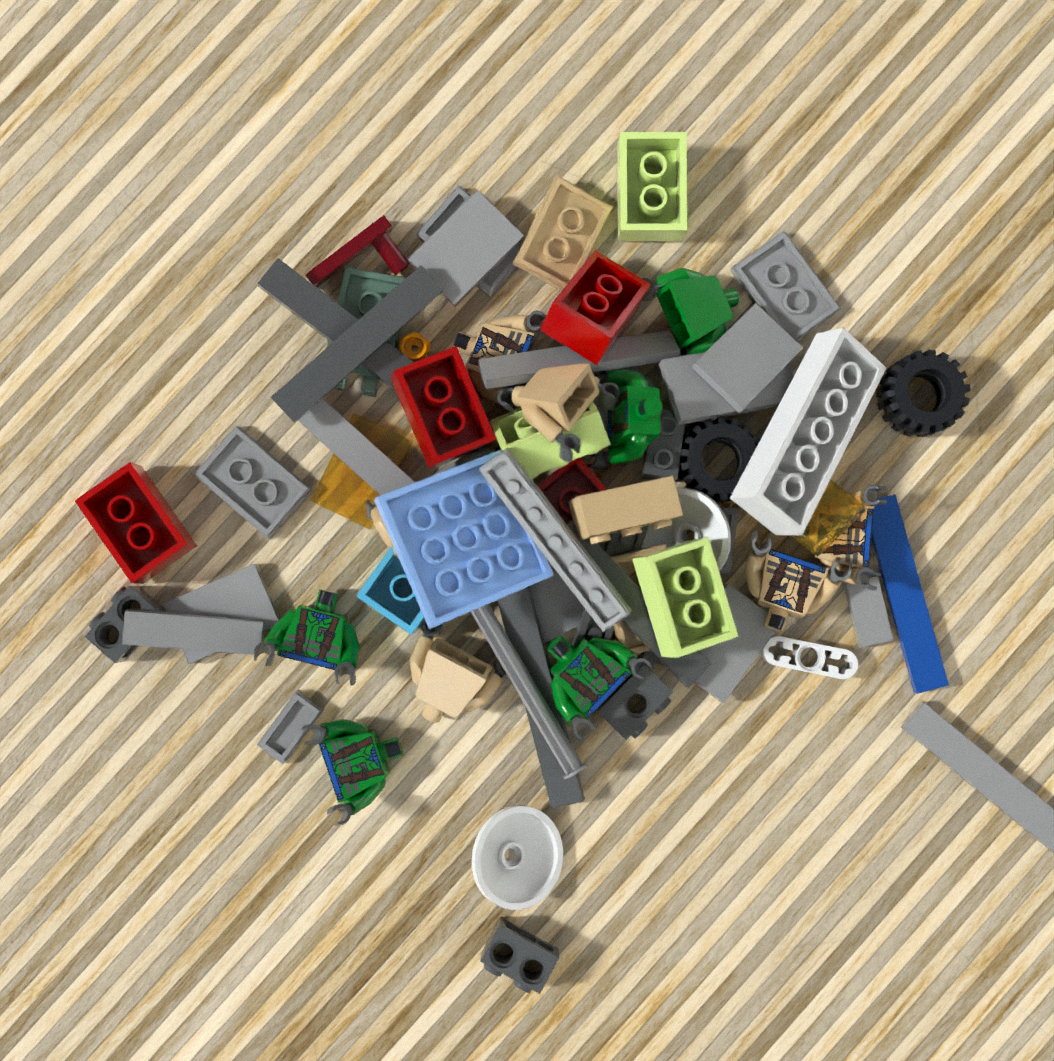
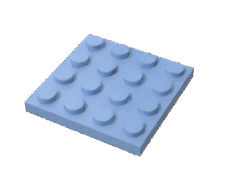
(459, 542)

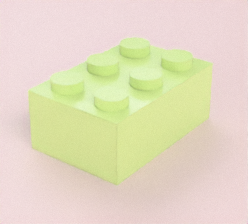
(652, 186)
(536, 451)
(685, 598)

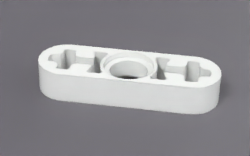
(830, 670)

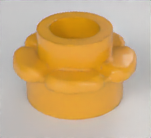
(411, 340)

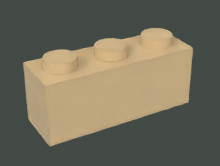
(625, 510)

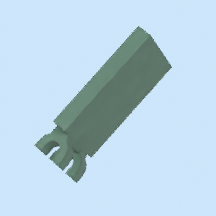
(357, 295)

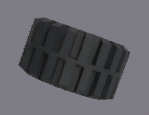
(944, 378)
(708, 432)

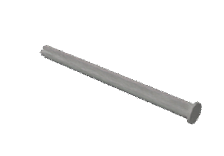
(528, 691)

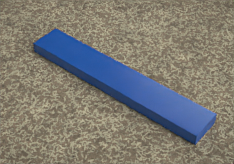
(906, 598)

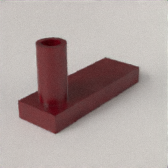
(374, 235)

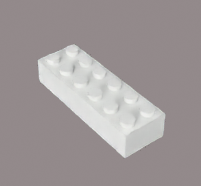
(809, 433)

